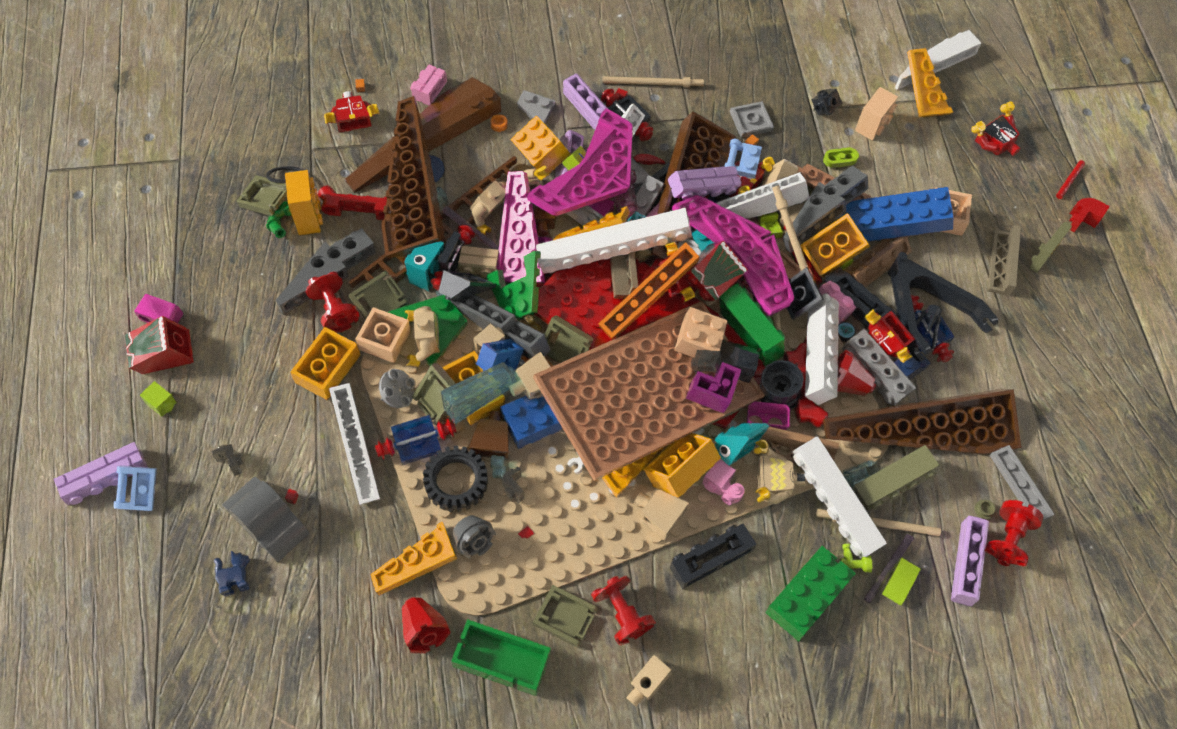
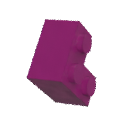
(714, 391)

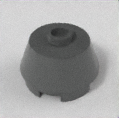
(473, 536)

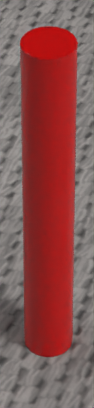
(1070, 179)

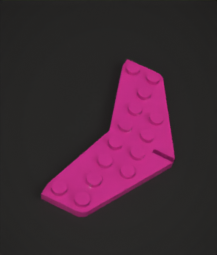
(598, 176)
(750, 244)

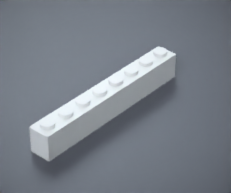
(614, 241)

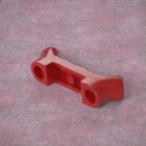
(335, 203)
(805, 408)

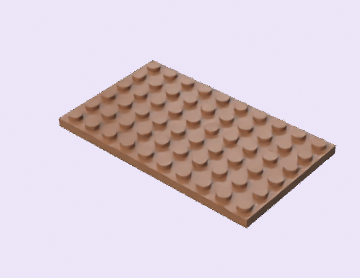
(632, 396)

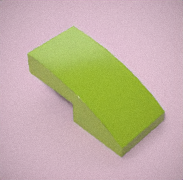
(770, 222)
(901, 581)

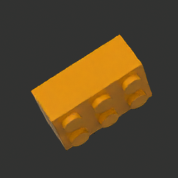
(540, 145)
(303, 202)
(835, 245)
(325, 363)
(466, 368)
(682, 464)

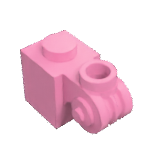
(718, 481)

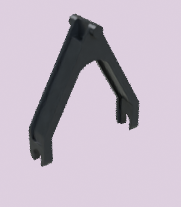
(907, 275)

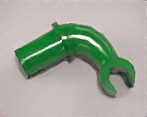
(273, 222)

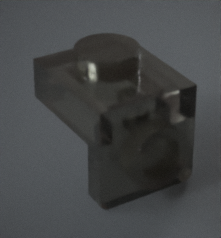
(706, 361)
(228, 452)
(511, 487)

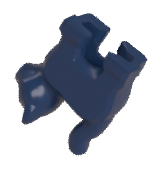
(231, 576)

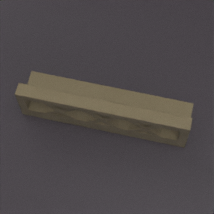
(1011, 261)
(623, 275)

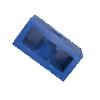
(498, 352)

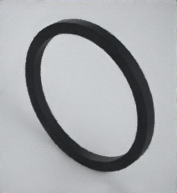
(278, 169)

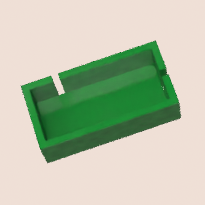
(751, 324)
(810, 593)
(501, 657)

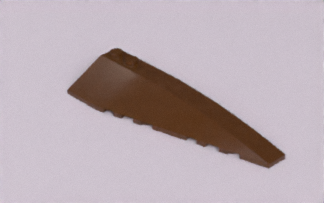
(442, 120)
(698, 146)
(412, 200)
(956, 423)

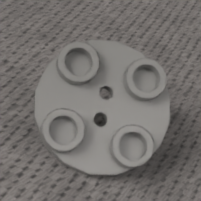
(390, 387)

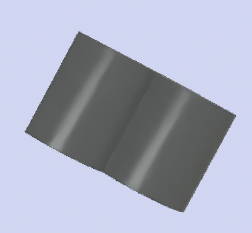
(266, 518)

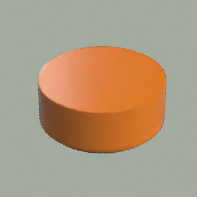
(499, 123)

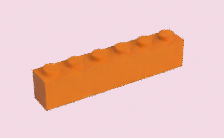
(649, 291)

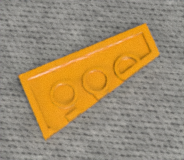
(927, 91)
(607, 221)
(621, 478)
(423, 557)

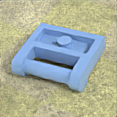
(749, 158)
(142, 488)

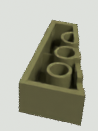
(897, 478)

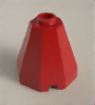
(853, 375)
(422, 626)

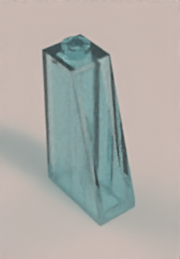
(477, 391)

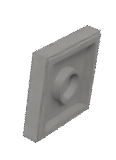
(751, 119)

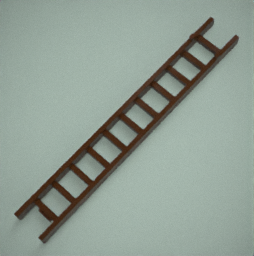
(464, 199)

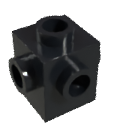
(827, 101)

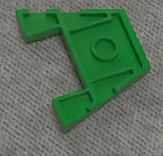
(521, 295)
(450, 322)

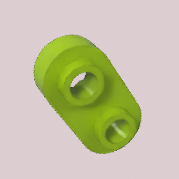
(838, 157)

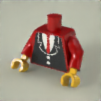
(999, 134)

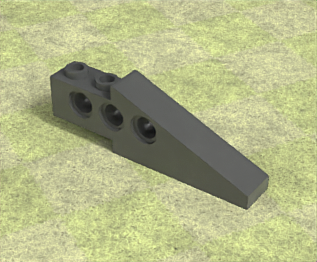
(827, 204)
(326, 259)
(486, 313)

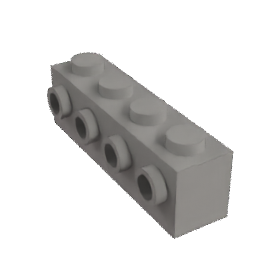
(888, 377)

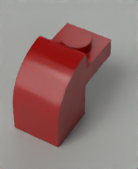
(1089, 211)

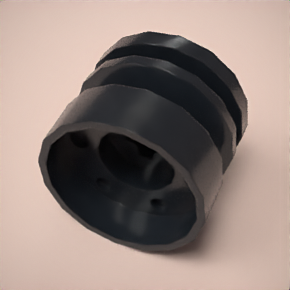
(781, 383)

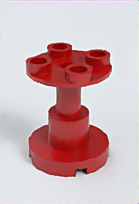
(337, 315)
(1019, 521)
(628, 618)

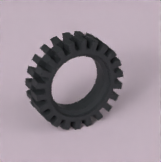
(455, 456)

